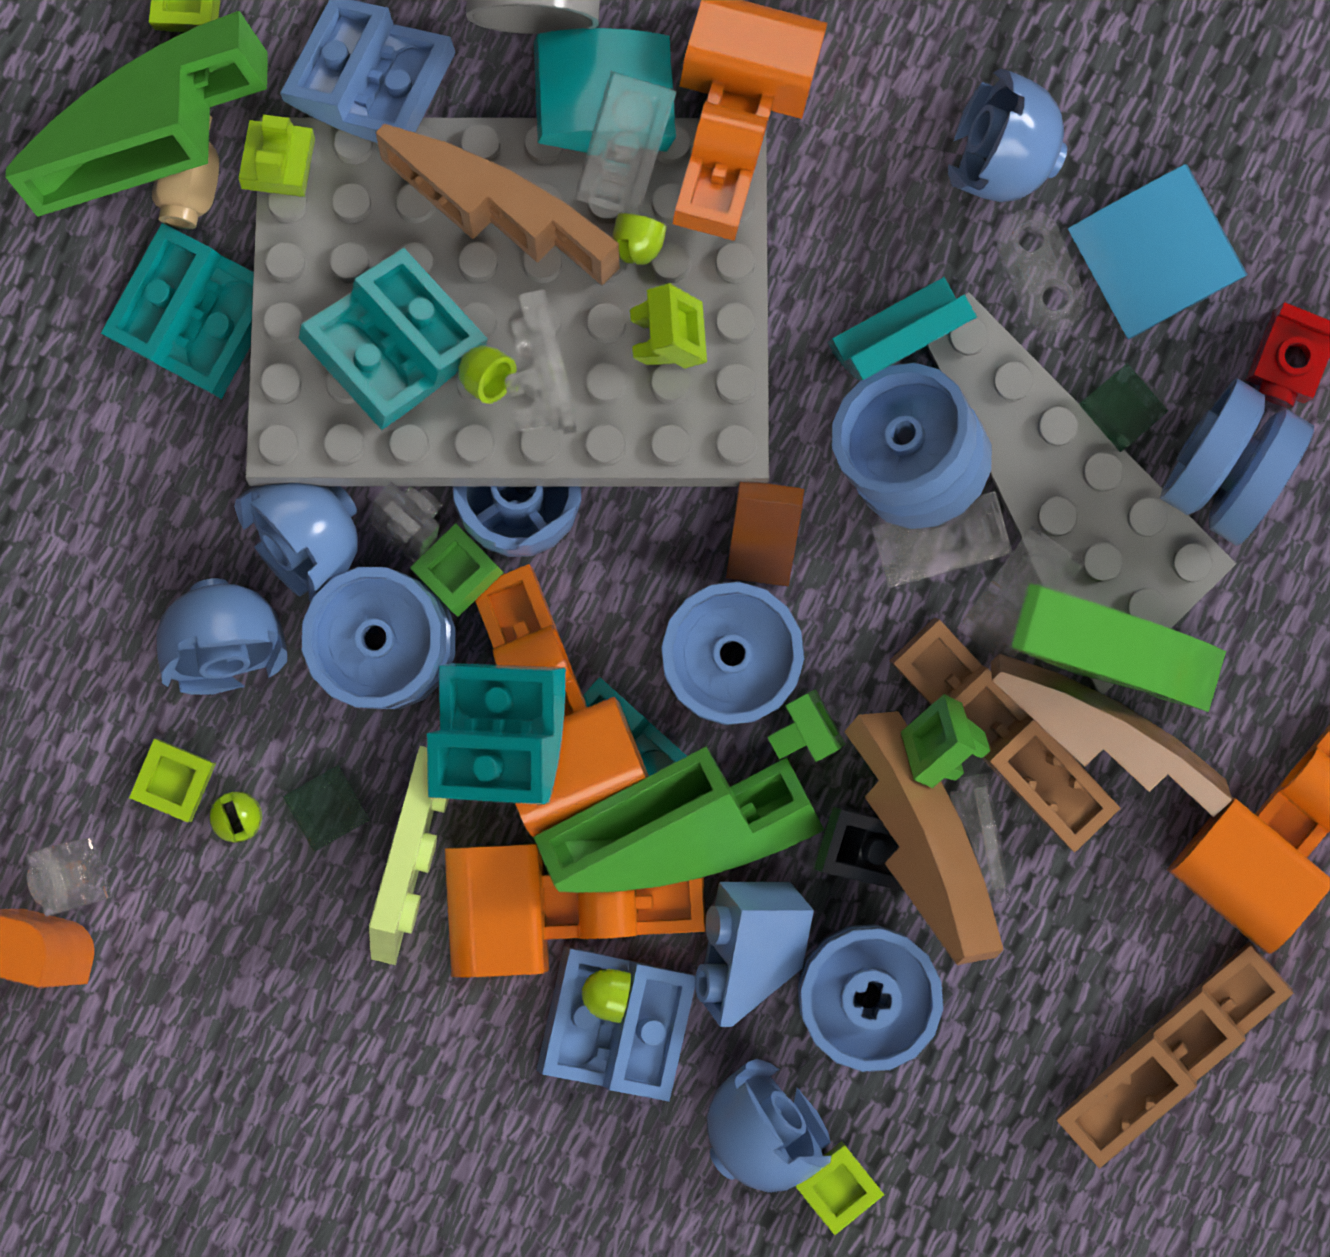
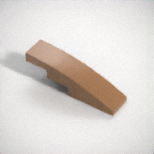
(482, 193)
(1092, 722)
(1020, 748)
(933, 852)
(1174, 1055)

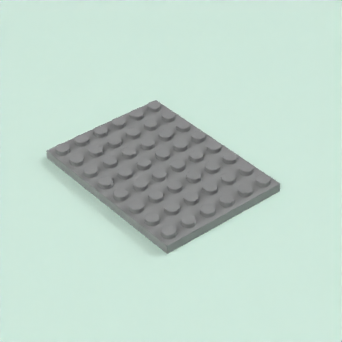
(631, 418)

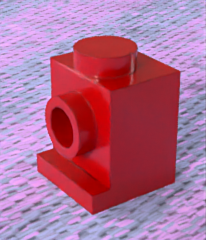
(1269, 369)

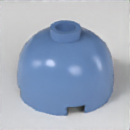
(1017, 132)
(517, 518)
(302, 532)
(207, 635)
(762, 1133)

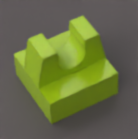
(276, 156)
(674, 327)

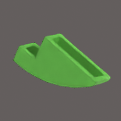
(141, 118)
(1117, 648)
(678, 828)

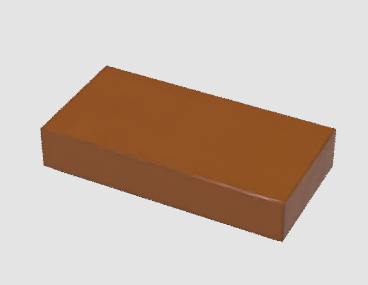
(764, 533)

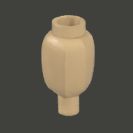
(187, 193)

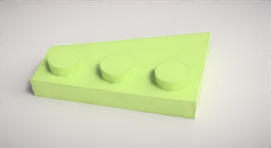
(410, 853)

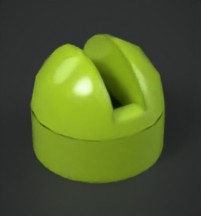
(638, 238)
(484, 373)
(247, 812)
(607, 994)

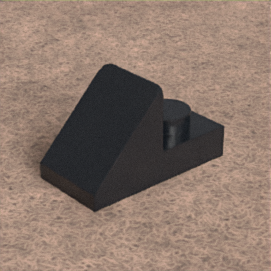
(857, 848)

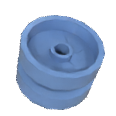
(912, 446)
(1244, 466)
(348, 613)
(716, 619)
(893, 1027)

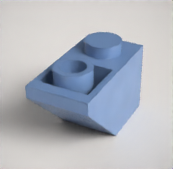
(753, 946)

